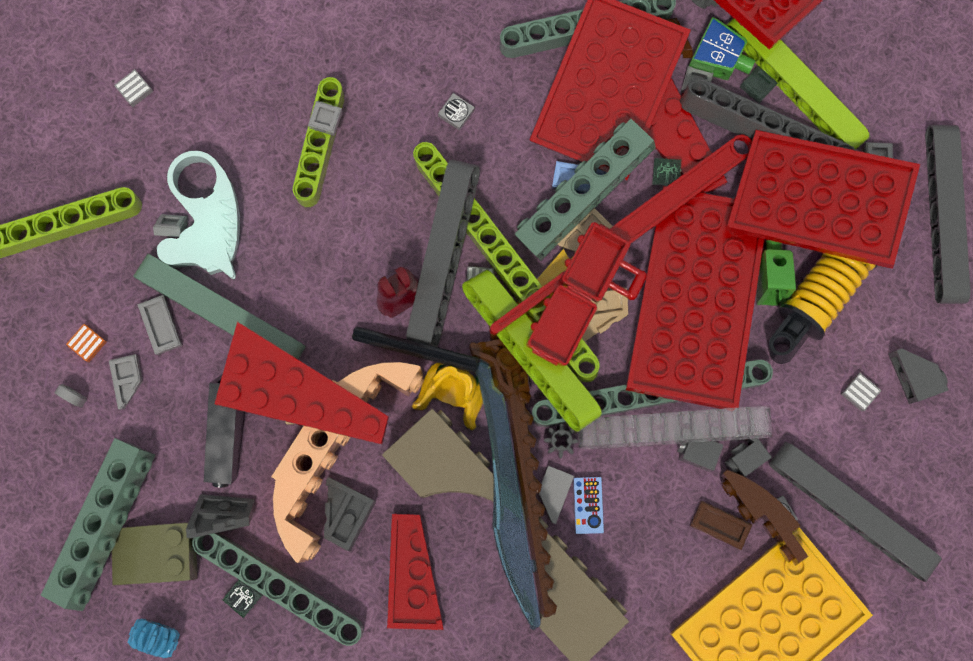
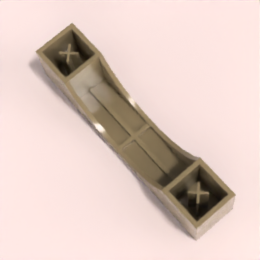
(439, 462)

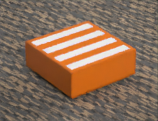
(86, 343)

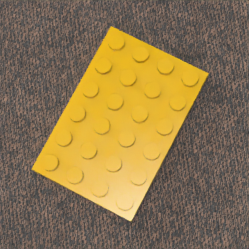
(775, 612)

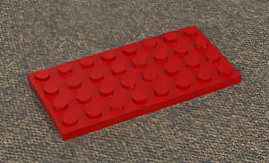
(696, 307)

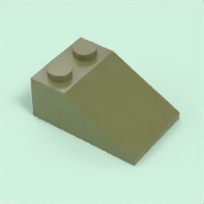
(153, 555)

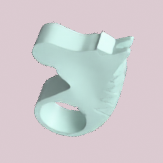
(216, 226)

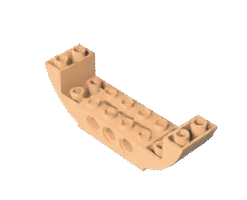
(295, 484)

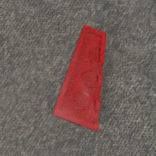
(411, 582)

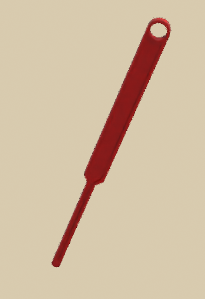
(649, 214)

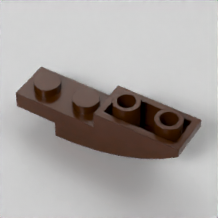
(759, 504)

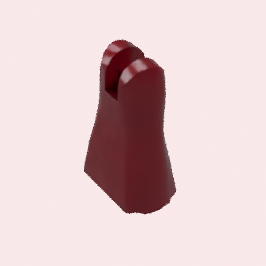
(396, 292)

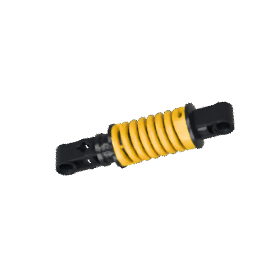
(817, 303)

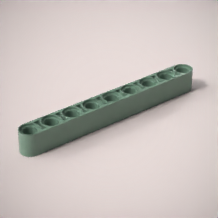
(639, 400)

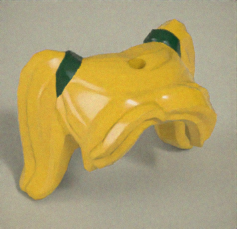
(453, 387)

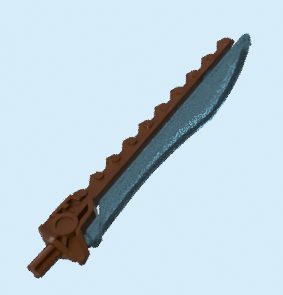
(500, 381)

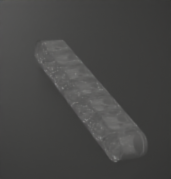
(677, 428)

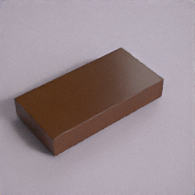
(721, 525)

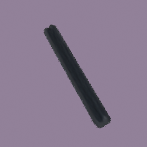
(416, 349)

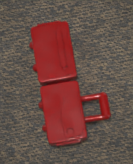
(587, 279)

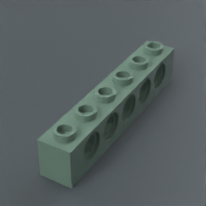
(626, 134)
(98, 525)

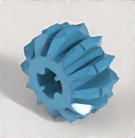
(153, 638)

